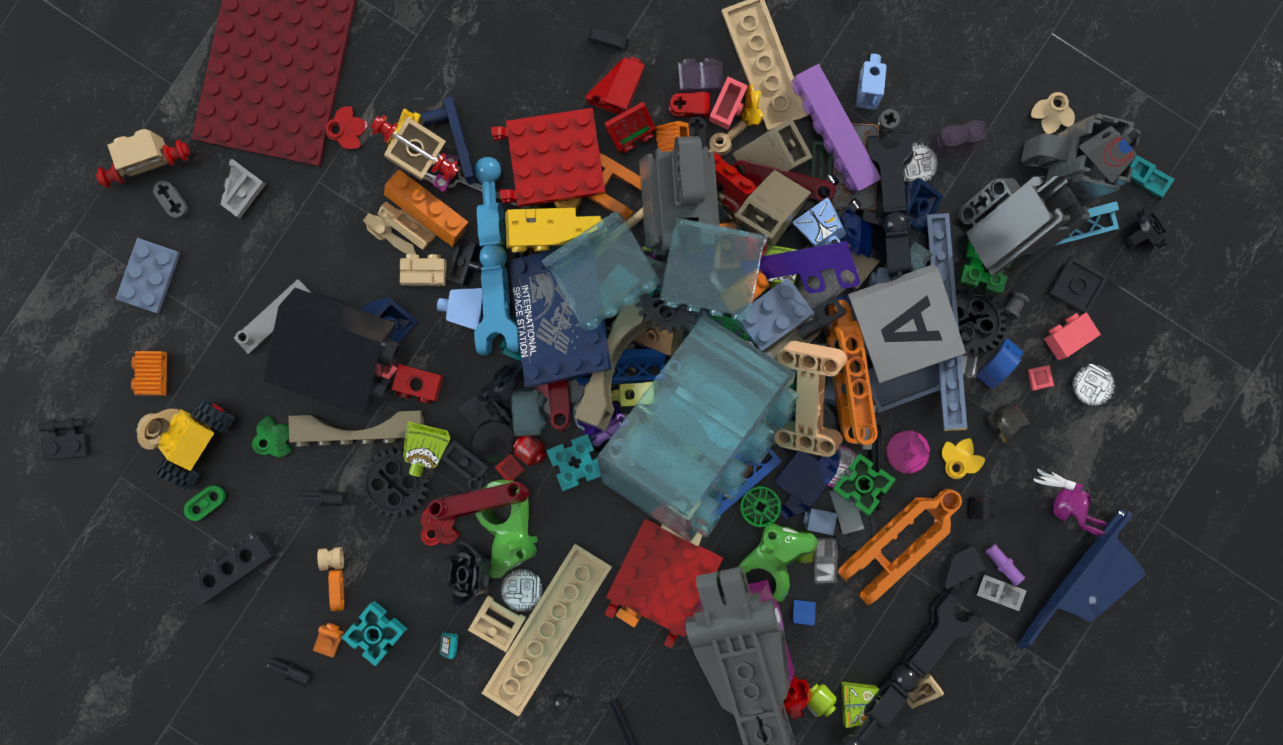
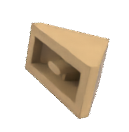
(925, 692)

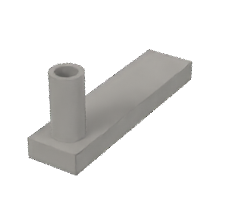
(263, 325)

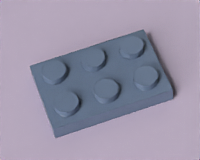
(148, 275)
(775, 314)

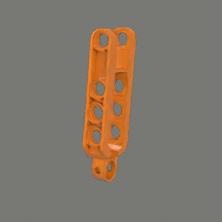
(614, 169)
(853, 409)
(940, 507)

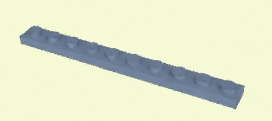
(949, 370)

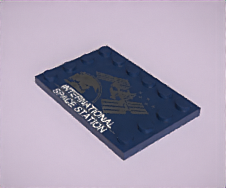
(548, 331)

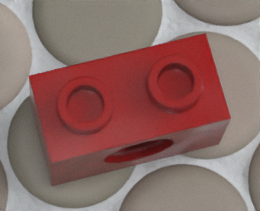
(430, 384)

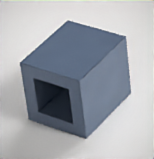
(820, 521)

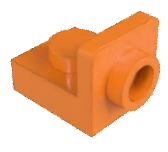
(628, 616)
(328, 640)

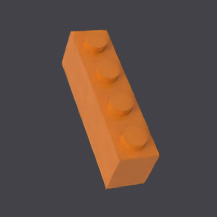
(425, 208)

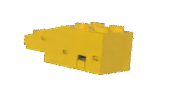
(544, 228)

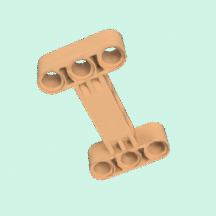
(811, 399)

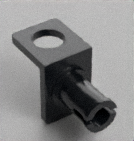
(820, 319)

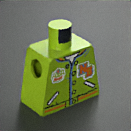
(854, 700)

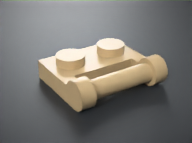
(493, 630)

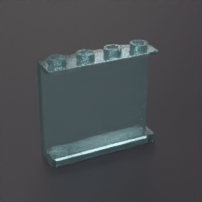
(712, 268)
(602, 271)

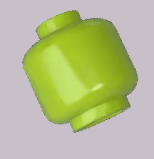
(821, 700)

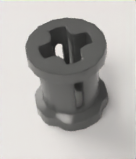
(895, 118)
(1016, 304)

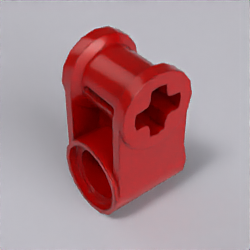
(692, 104)

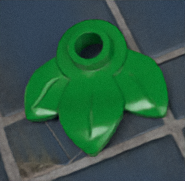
(274, 435)

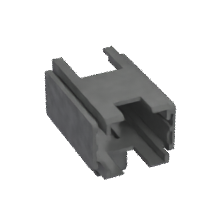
(1060, 151)
(677, 186)
(1021, 220)

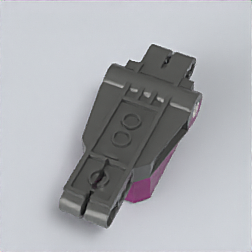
(744, 653)

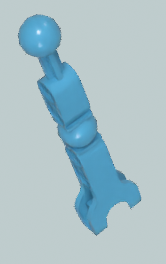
(493, 257)

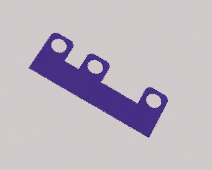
(809, 263)

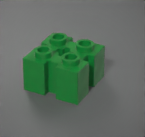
(973, 274)
(862, 471)

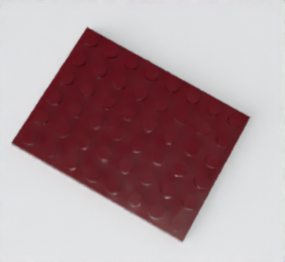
(274, 76)

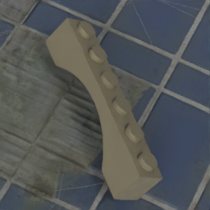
(596, 403)
(311, 428)

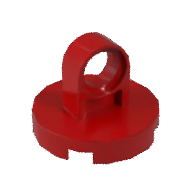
(797, 698)

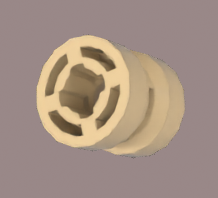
(332, 558)

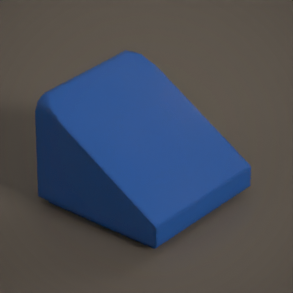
(803, 612)

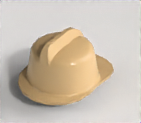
(153, 426)

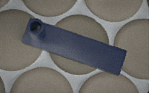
(450, 112)

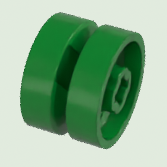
(769, 512)

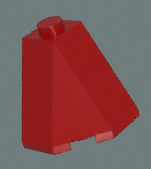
(618, 87)

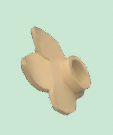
(1051, 115)

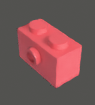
(728, 103)
(1072, 336)

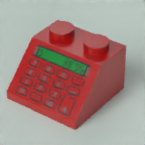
(630, 128)

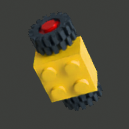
(187, 440)

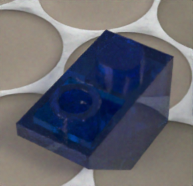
(857, 233)

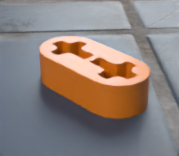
(336, 590)

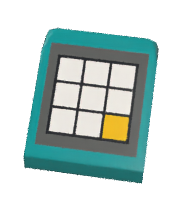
(448, 645)

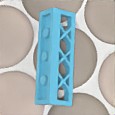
(1096, 212)

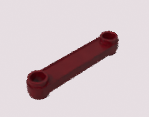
(758, 173)
(560, 404)
(478, 501)

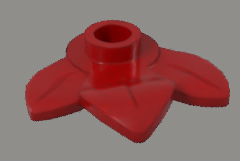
(349, 126)
(442, 529)

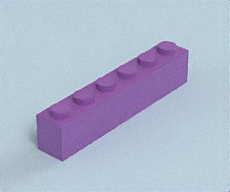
(836, 129)

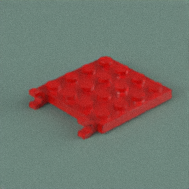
(553, 157)
(661, 578)

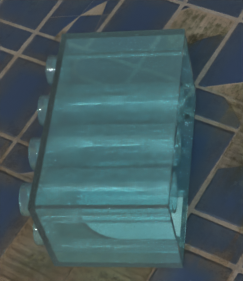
(699, 429)

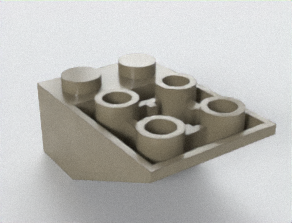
(777, 148)
(772, 207)

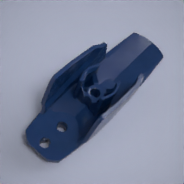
(1094, 582)

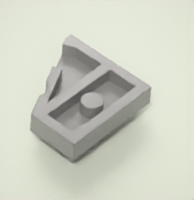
(240, 189)

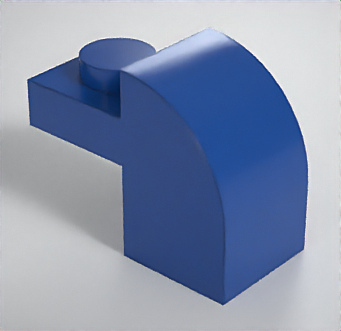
(1000, 364)

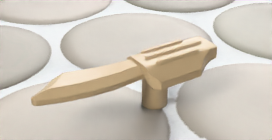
(383, 230)

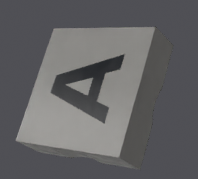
(907, 323)

